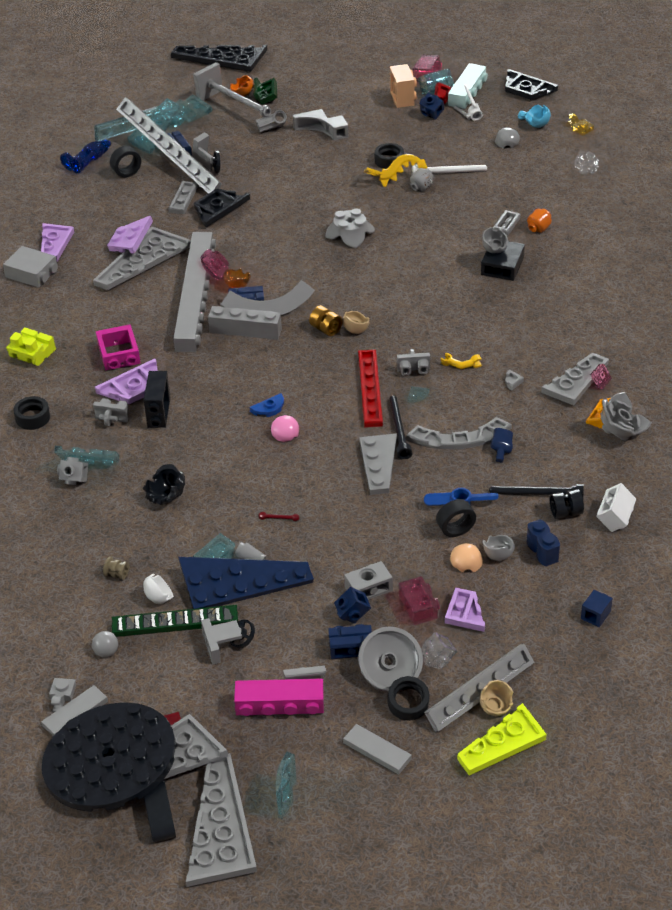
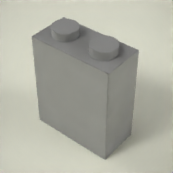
(30, 266)

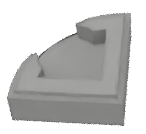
(513, 380)

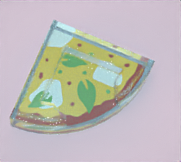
(417, 393)

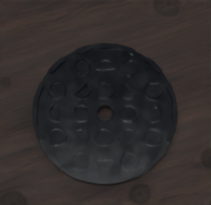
(86, 779)

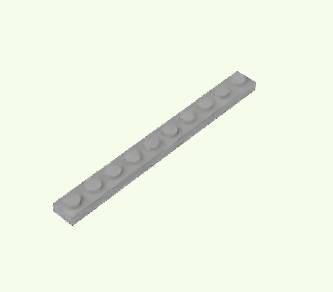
(168, 146)

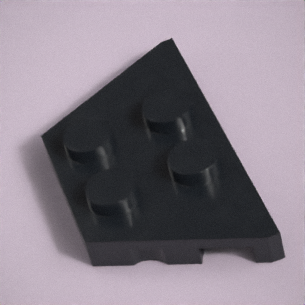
(527, 86)
(218, 204)

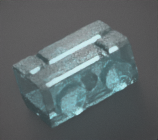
(429, 80)

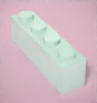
(473, 77)

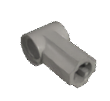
(267, 123)

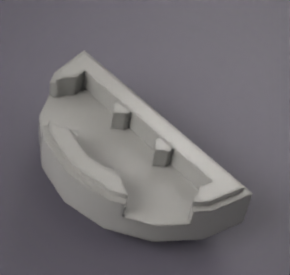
(305, 673)

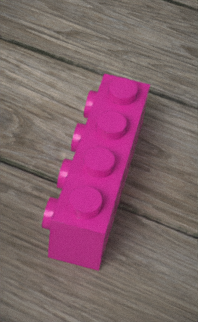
(279, 697)

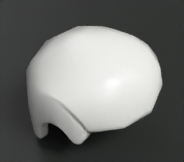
(157, 589)

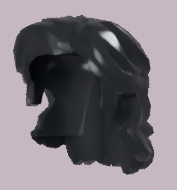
(166, 486)

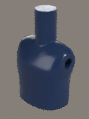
(502, 443)

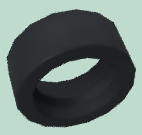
(387, 149)
(131, 169)
(35, 421)
(452, 509)
(408, 683)

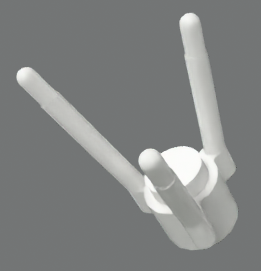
(474, 111)

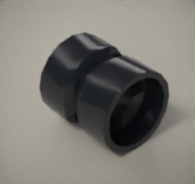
(567, 503)

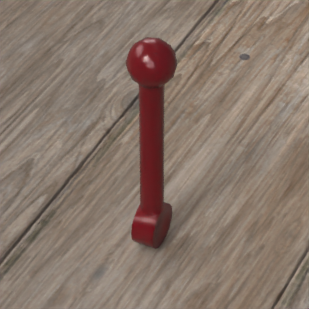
(262, 515)

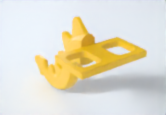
(396, 166)

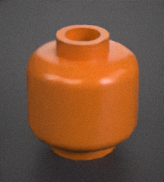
(539, 220)

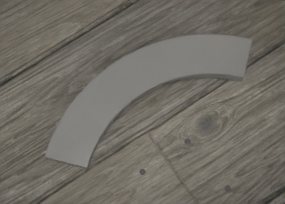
(282, 305)
(456, 440)

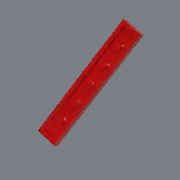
(370, 388)

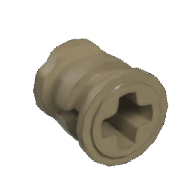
(116, 568)

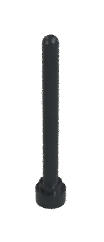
(403, 450)
(533, 490)

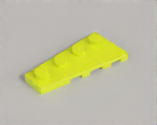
(510, 737)

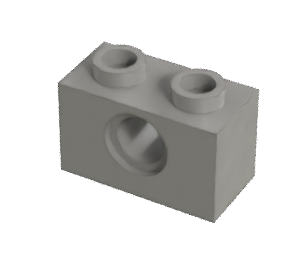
(371, 580)

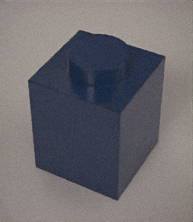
(596, 608)

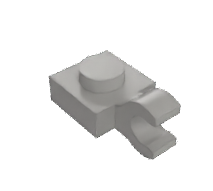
(61, 691)

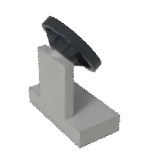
(201, 154)
(223, 633)

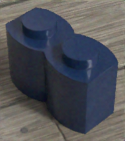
(543, 542)

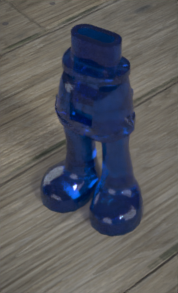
(90, 152)

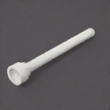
(452, 169)

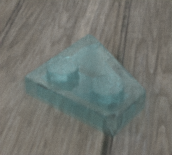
(217, 548)

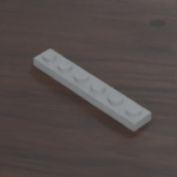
(469, 693)

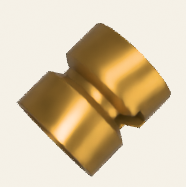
(325, 320)

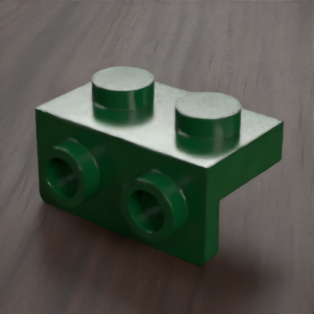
(265, 91)

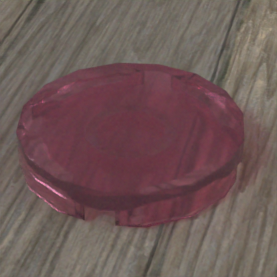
(214, 263)

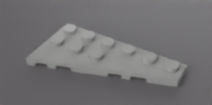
(153, 249)
(194, 746)
(221, 832)

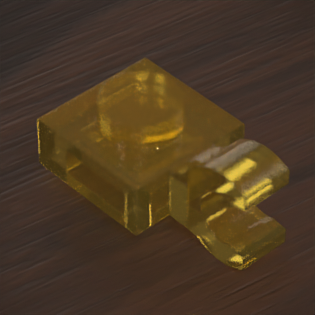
(580, 126)

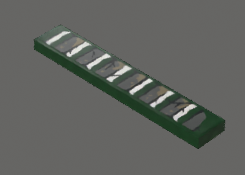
(171, 620)

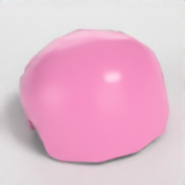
(285, 428)

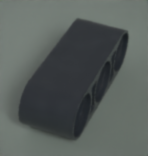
(159, 814)

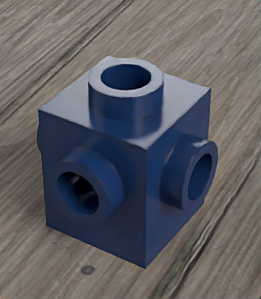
(431, 106)
(352, 605)

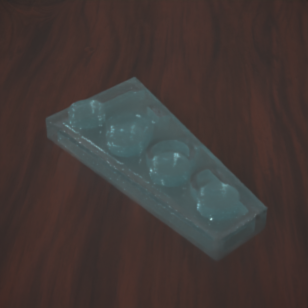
(162, 117)

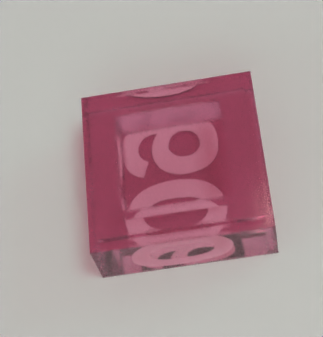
(601, 376)

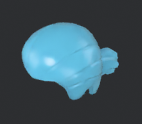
(536, 116)

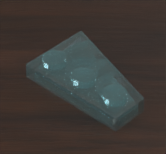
(104, 456)

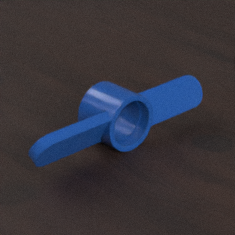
(438, 499)

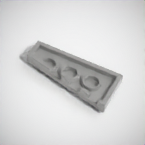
(575, 380)

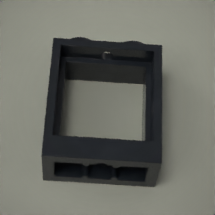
(157, 399)

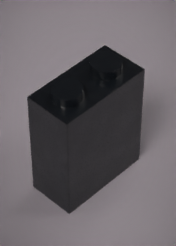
(503, 264)

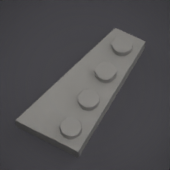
(378, 461)

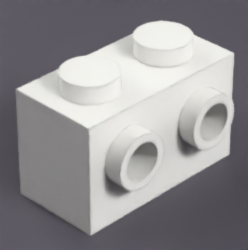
(616, 507)

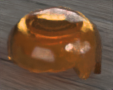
(236, 278)

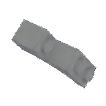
(316, 120)

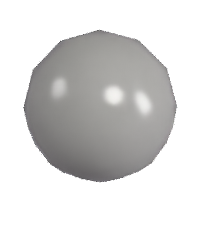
(104, 644)

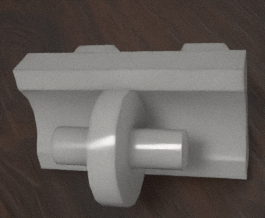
(413, 361)
(111, 412)

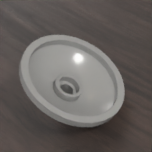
(389, 644)

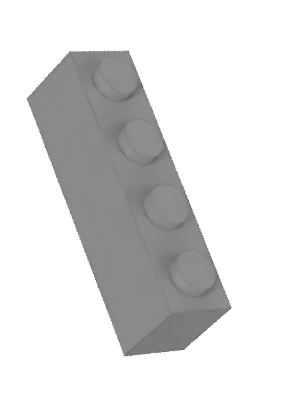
(245, 322)

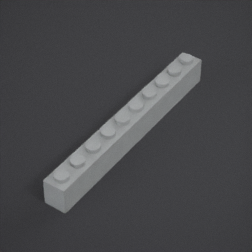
(193, 295)

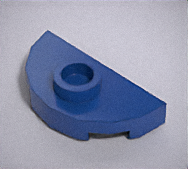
(268, 407)

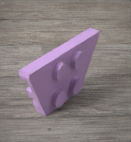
(130, 235)
(129, 385)

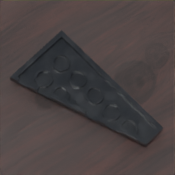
(226, 55)

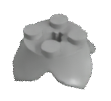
(350, 226)
(619, 419)

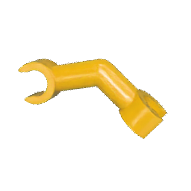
(474, 361)

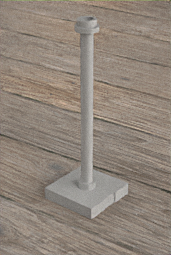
(209, 83)

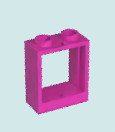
(113, 337)

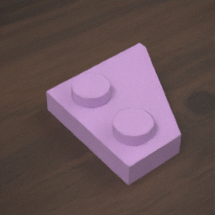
(465, 610)

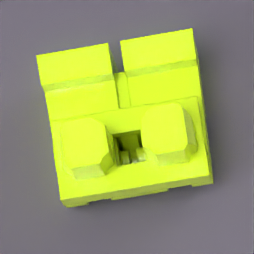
(31, 346)

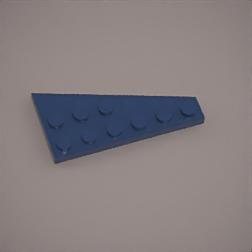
(226, 581)

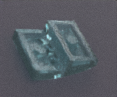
(193, 108)
(284, 784)

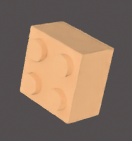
(402, 85)

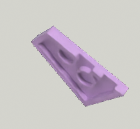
(55, 239)

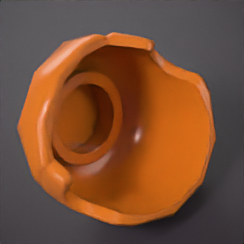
(243, 86)

